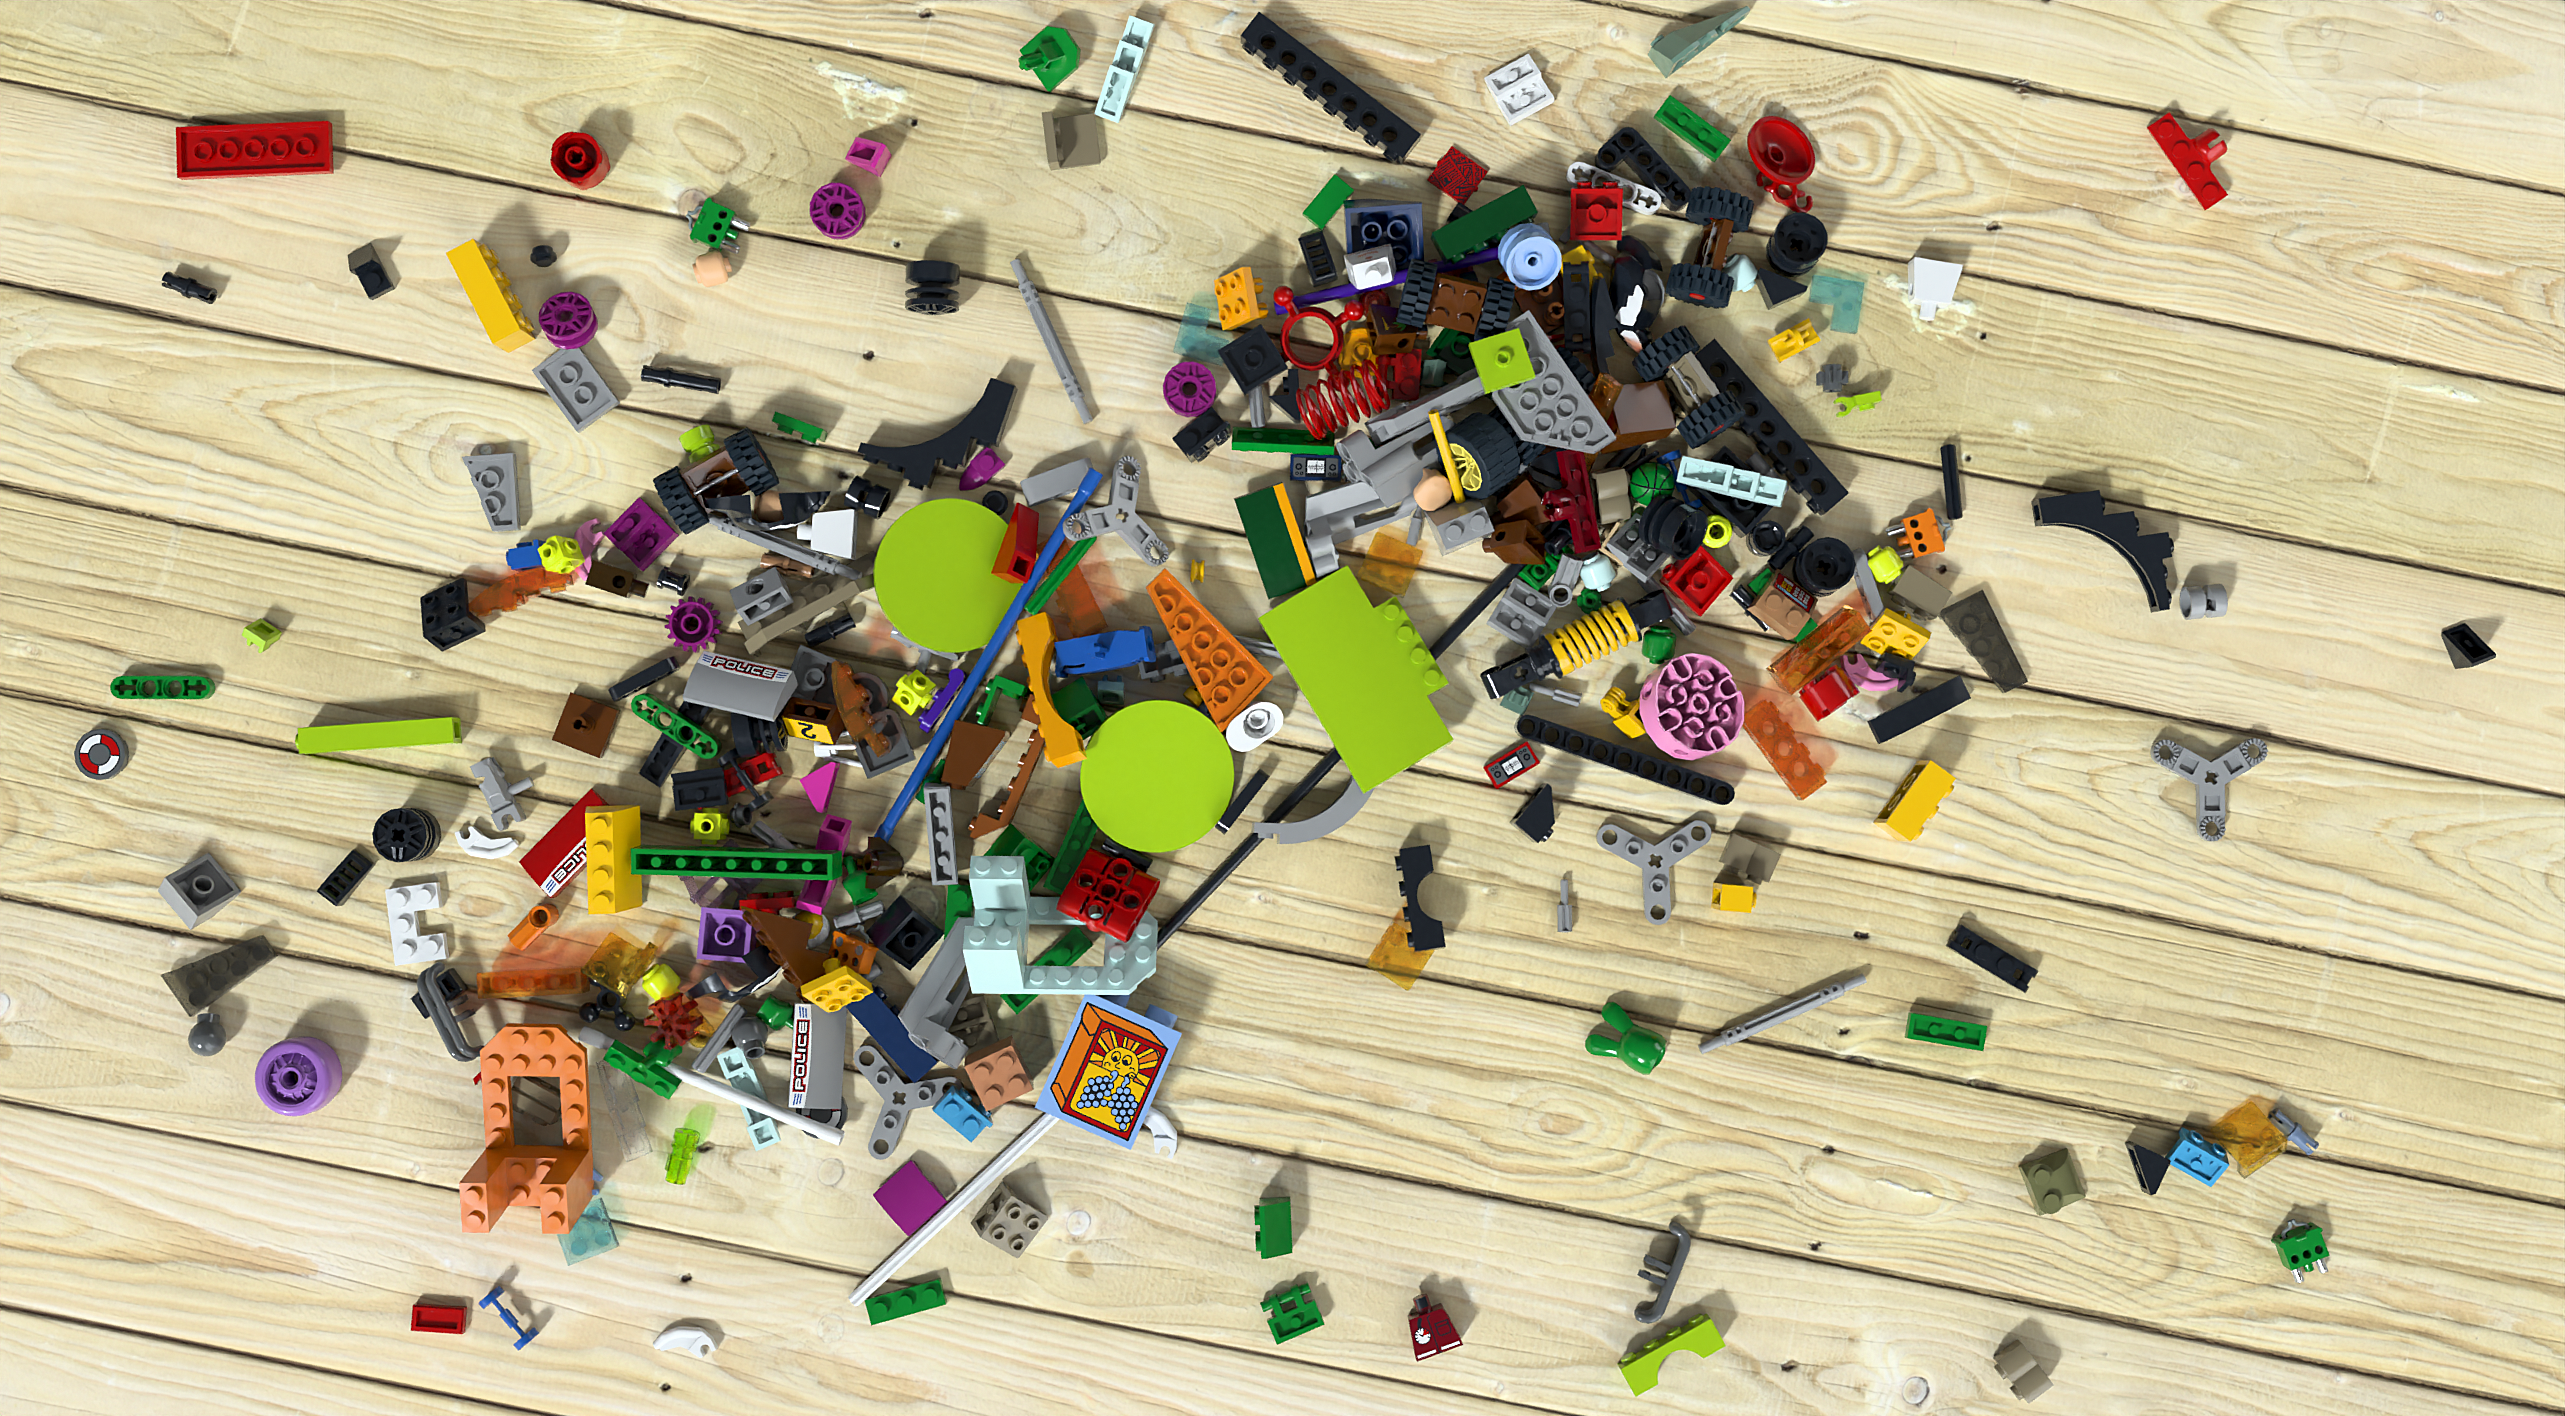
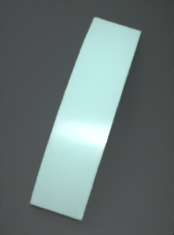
(743, 1077)

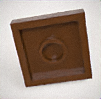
(586, 725)

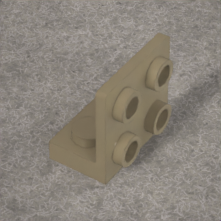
(1071, 141)
(1008, 1221)

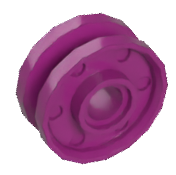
(828, 198)
(568, 320)

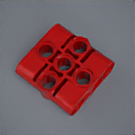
(1116, 918)

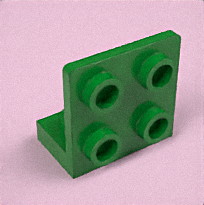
(994, 690)

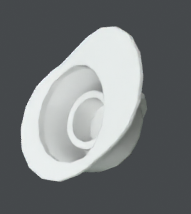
(1254, 725)

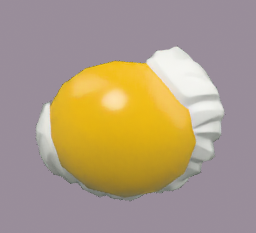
(819, 930)

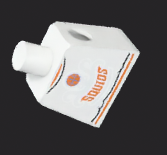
(1371, 266)

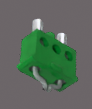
(708, 221)
(2301, 1248)

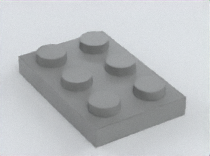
(576, 387)

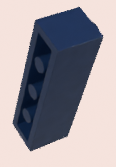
(885, 1027)

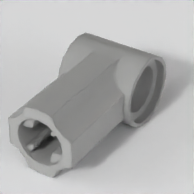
(1565, 577)

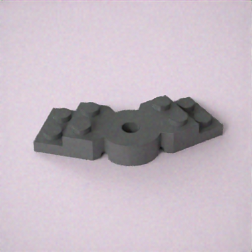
(815, 683)

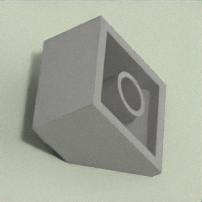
(198, 890)

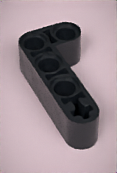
(1644, 172)

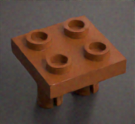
(1544, 304)

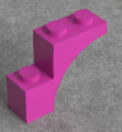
(833, 835)

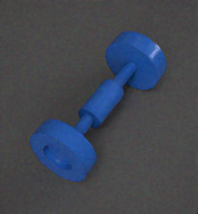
(1670, 458)
(508, 1317)

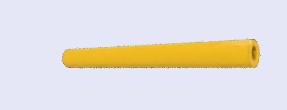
(1446, 456)

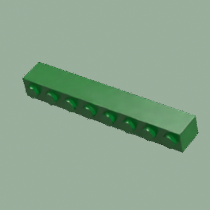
(736, 862)

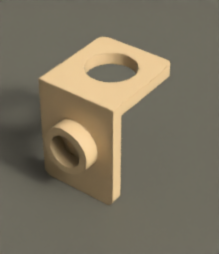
(1604, 539)

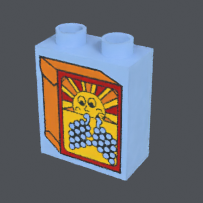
(1110, 1067)

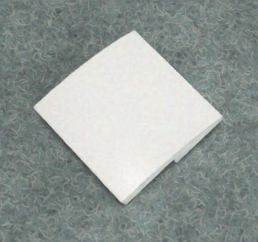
(1519, 89)

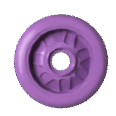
(317, 1072)

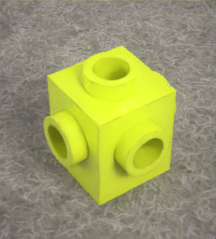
(561, 554)
(913, 692)
(719, 826)

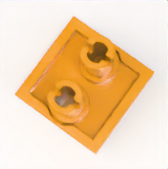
(1238, 299)

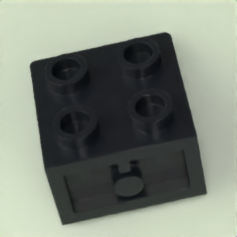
(1202, 435)
(447, 616)

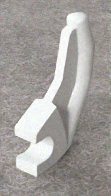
(484, 847)
(1162, 1131)
(687, 1337)

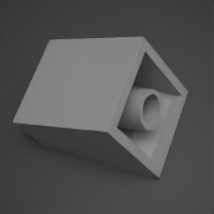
(1459, 524)

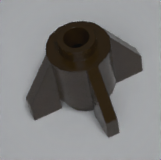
(882, 863)

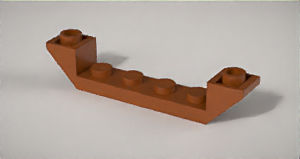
(986, 824)

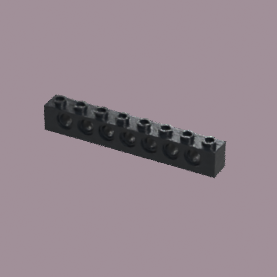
(1264, 29)
(1781, 431)

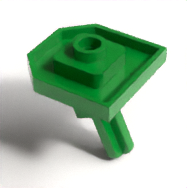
(1051, 56)

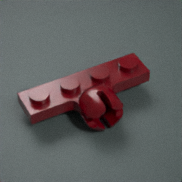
(1574, 501)

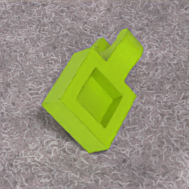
(1863, 401)

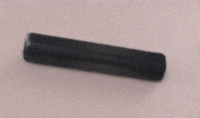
(1951, 482)

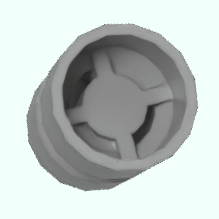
(2206, 601)

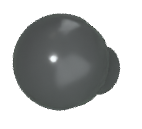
(207, 1035)
(750, 1036)

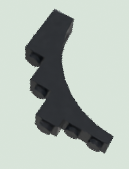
(922, 460)
(2119, 530)

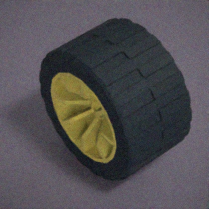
(1482, 455)

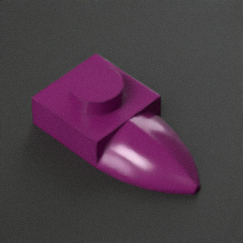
(981, 470)

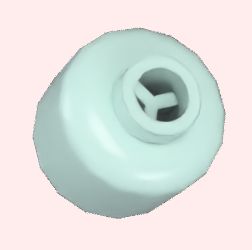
(1742, 271)
(1597, 571)

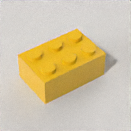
(1915, 801)

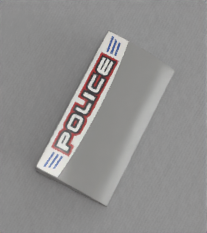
(739, 686)
(817, 1057)

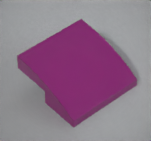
(641, 534)
(910, 1198)

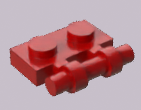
(1405, 374)

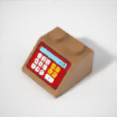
(1783, 605)

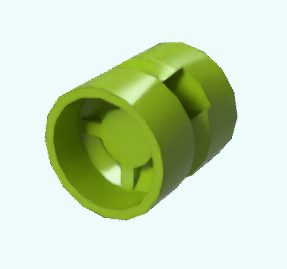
(698, 442)

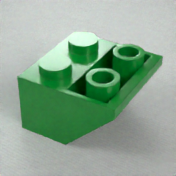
(1079, 707)
(1016, 843)
(1275, 1231)

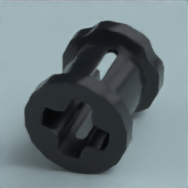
(673, 581)

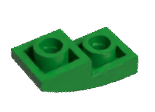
(1538, 574)

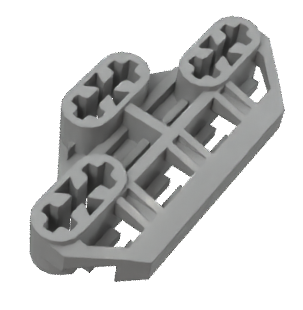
(1410, 416)

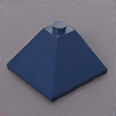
(1384, 222)

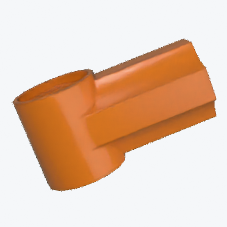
(532, 926)

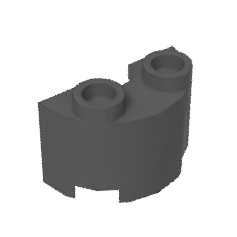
(1167, 662)

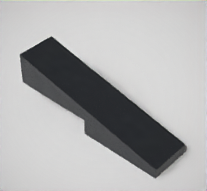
(667, 750)

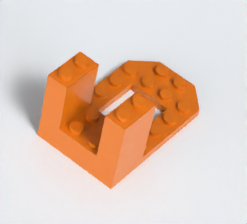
(531, 1174)

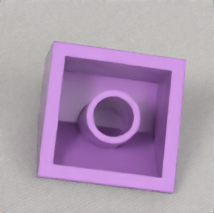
(724, 935)

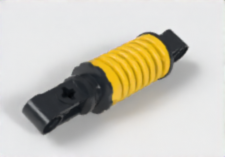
(1578, 642)

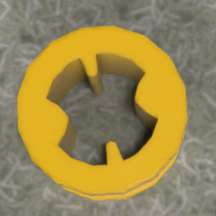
(1197, 571)

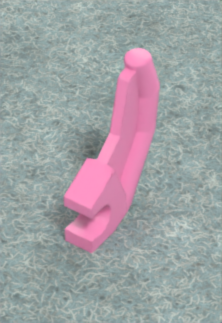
(587, 542)
(1864, 676)

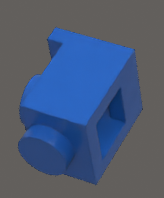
(525, 556)

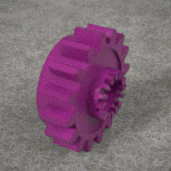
(706, 629)

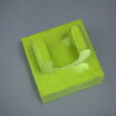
(261, 634)

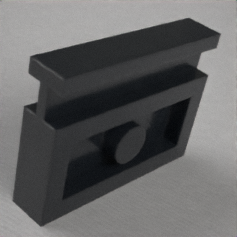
(699, 789)

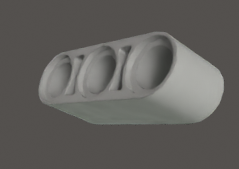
(1055, 482)

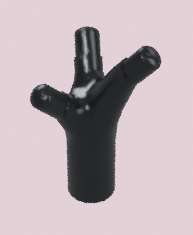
(1630, 468)

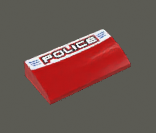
(562, 851)

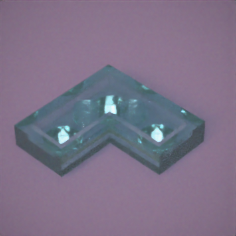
(1845, 298)
(1192, 338)

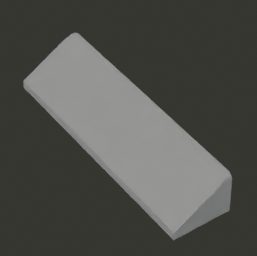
(940, 834)

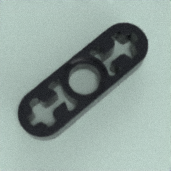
(644, 679)
(1242, 801)

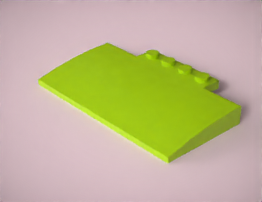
(1361, 676)

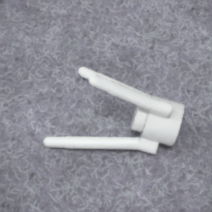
(828, 751)

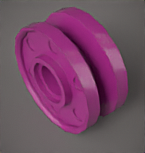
(1184, 374)

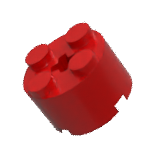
(590, 170)
(1829, 693)

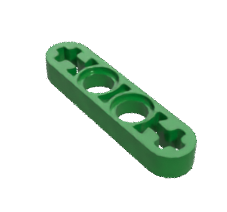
(163, 687)
(674, 729)

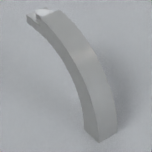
(1323, 823)

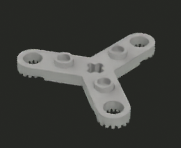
(1122, 501)
(2209, 795)
(1655, 879)
(886, 1083)

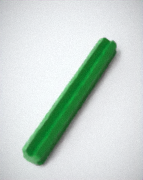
(1058, 575)

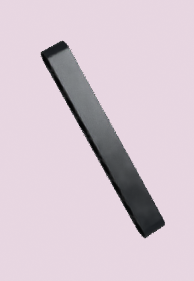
(1637, 760)

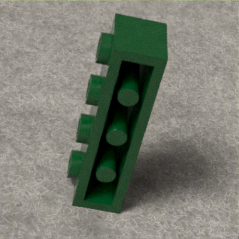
(1483, 225)

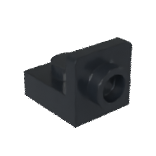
(1897, 667)

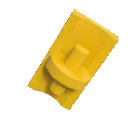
(1793, 340)

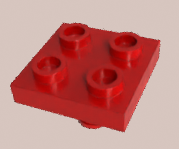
(773, 904)

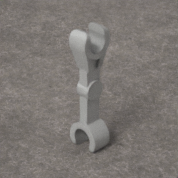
(1543, 479)

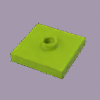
(1502, 360)

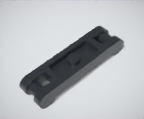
(1576, 307)
(1991, 958)

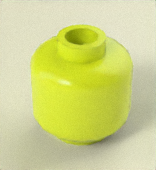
(1723, 530)
(1884, 564)
(660, 981)

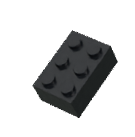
(1740, 512)

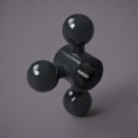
(590, 1011)

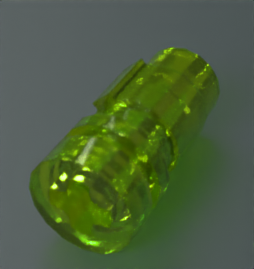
(680, 1160)

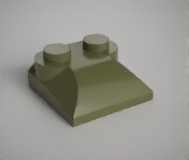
(2052, 1182)

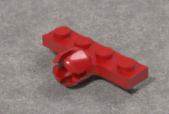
(2191, 158)

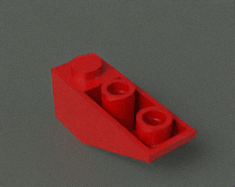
(1018, 547)

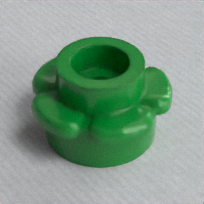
(1587, 607)

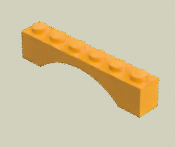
(1062, 740)

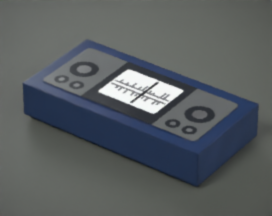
(1315, 468)

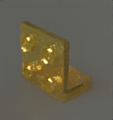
(1389, 564)
(1395, 959)
(619, 964)
(2249, 1138)

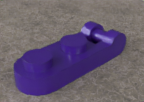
(942, 700)

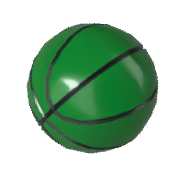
(1650, 481)

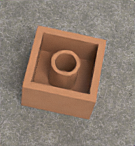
(998, 1073)

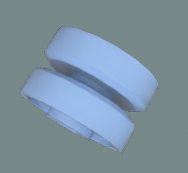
(1529, 256)

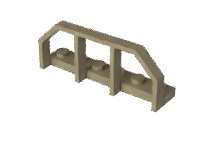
(809, 602)

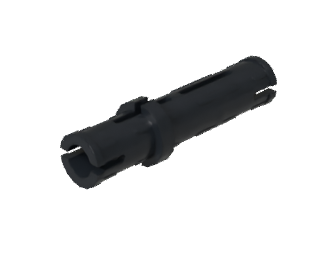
(670, 377)

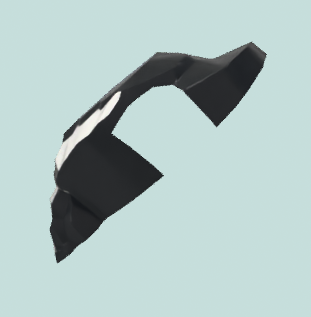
(1627, 294)
(795, 509)
(760, 964)

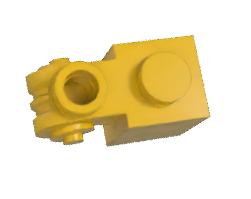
(1625, 713)

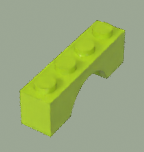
(1642, 1367)

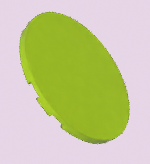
(938, 575)
(1157, 775)

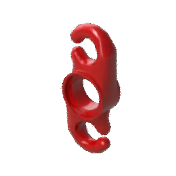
(1791, 201)

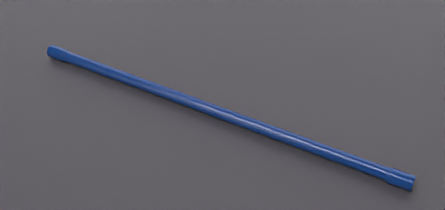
(1085, 490)

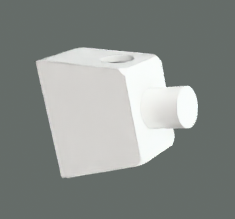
(1931, 284)
(832, 533)

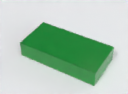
(1328, 202)

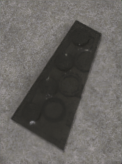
(1982, 635)
(215, 975)

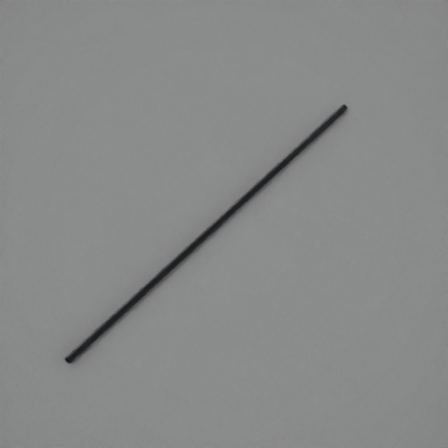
(1333, 757)

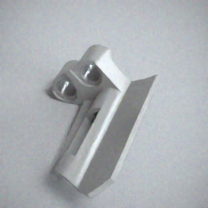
(1392, 468)
(1334, 518)
(932, 1007)

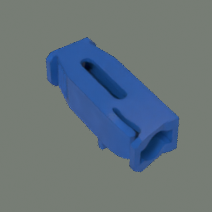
(1104, 652)

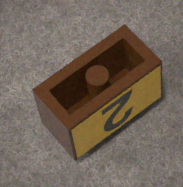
(813, 721)

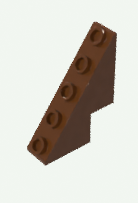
(787, 946)

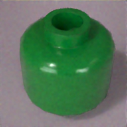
(1658, 644)

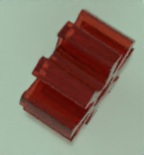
(673, 1020)

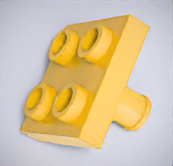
(1896, 635)
(837, 987)

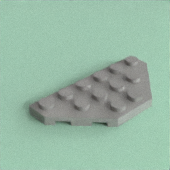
(1552, 405)

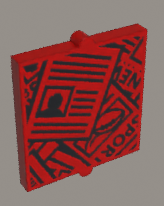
(1457, 176)

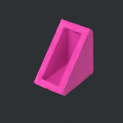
(869, 155)
(820, 785)

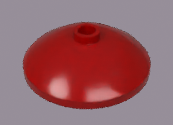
(1781, 150)

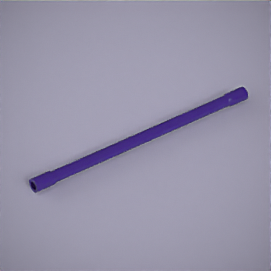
(1400, 276)

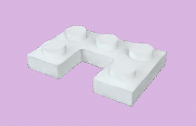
(404, 924)

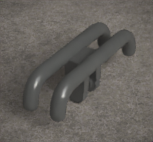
(443, 1017)
(1668, 1283)

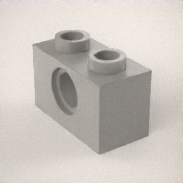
(761, 596)

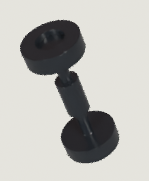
(760, 800)

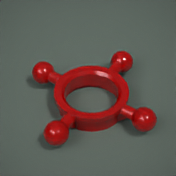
(1352, 311)

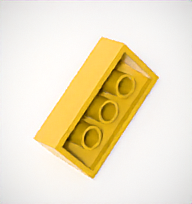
(609, 840)

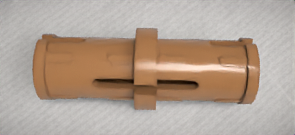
(786, 565)

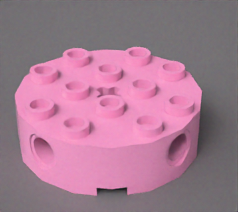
(1691, 706)

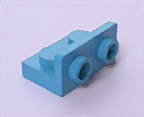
(962, 1113)
(2198, 1157)

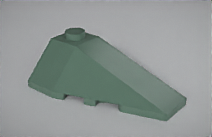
(1682, 45)

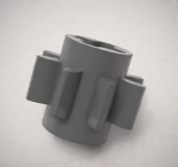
(1832, 378)

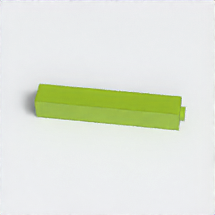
(379, 735)

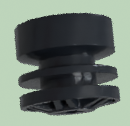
(1797, 231)
(932, 284)
(1673, 526)
(1827, 553)
(752, 732)
(421, 834)

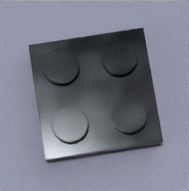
(1252, 359)

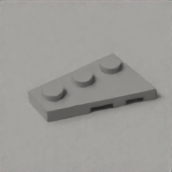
(498, 488)

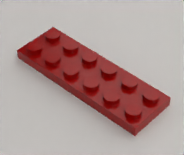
(254, 150)

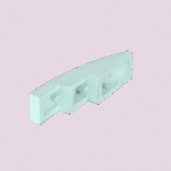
(1124, 69)
(1731, 481)

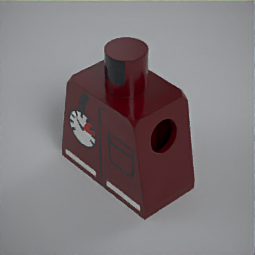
(1431, 1329)

